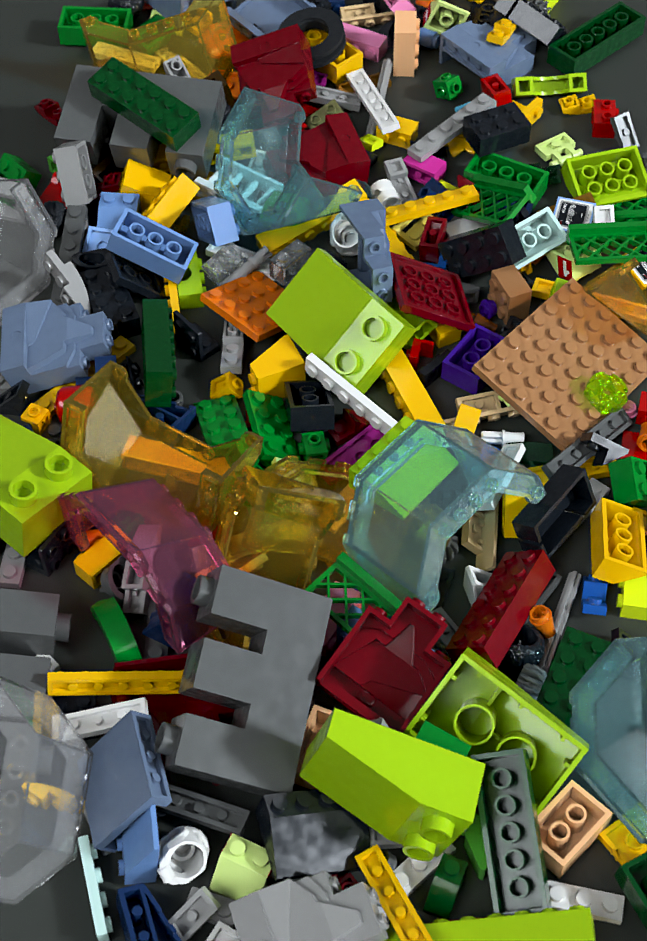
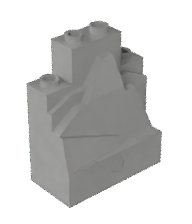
(310, 911)

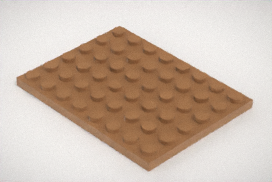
(554, 355)

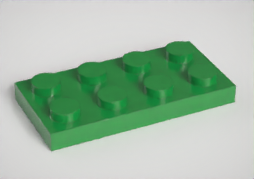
(220, 420)
(270, 421)

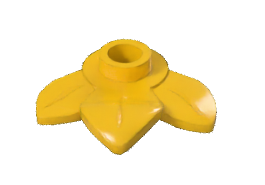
(458, 145)

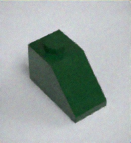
(446, 886)

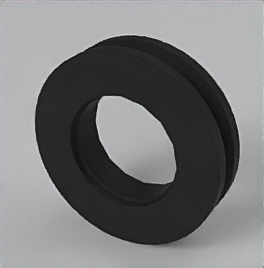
(325, 20)

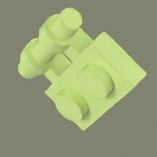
(555, 147)

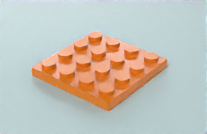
(246, 303)

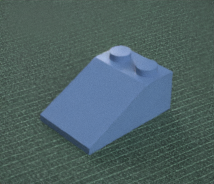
(112, 206)
(139, 849)

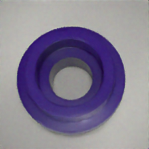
(488, 308)

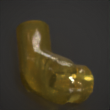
(183, 226)

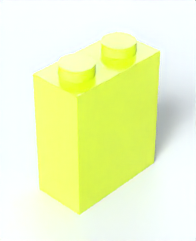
(633, 598)

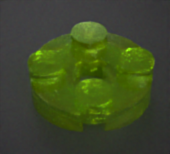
(601, 401)

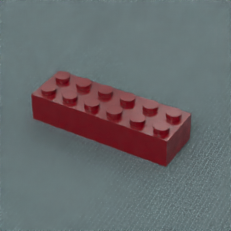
(502, 606)

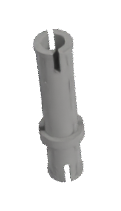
(251, 264)

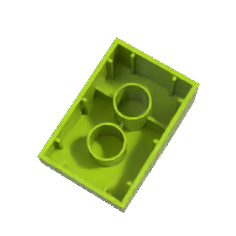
(340, 320)
(30, 480)
(497, 715)
(395, 782)

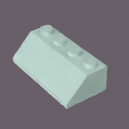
(539, 235)

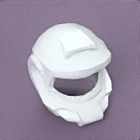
(343, 236)
(182, 851)

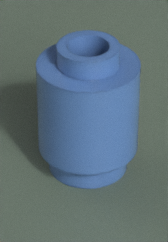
(429, 38)

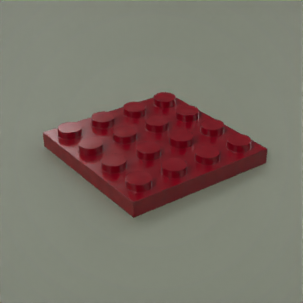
(430, 293)

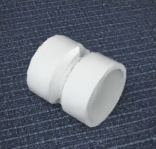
(385, 193)

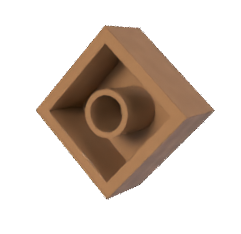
(509, 293)

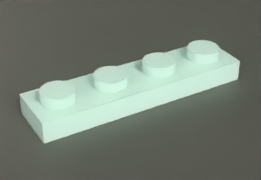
(97, 899)

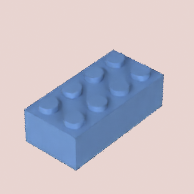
(215, 220)
(152, 245)

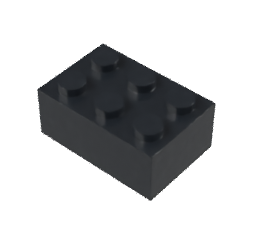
(496, 129)
(308, 406)

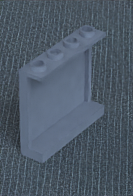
(264, 13)
(124, 779)

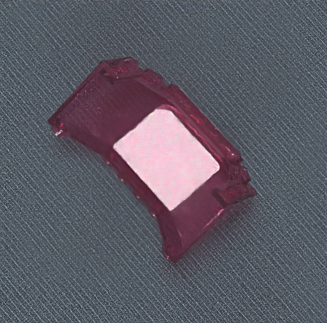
(158, 542)

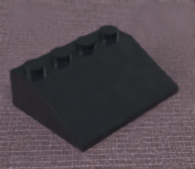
(309, 834)

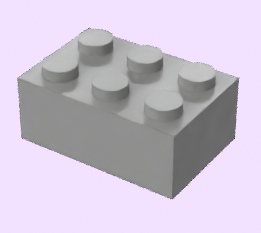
(74, 173)

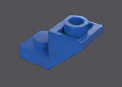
(593, 596)

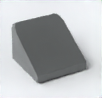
(471, 292)

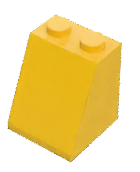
(142, 180)
(275, 366)

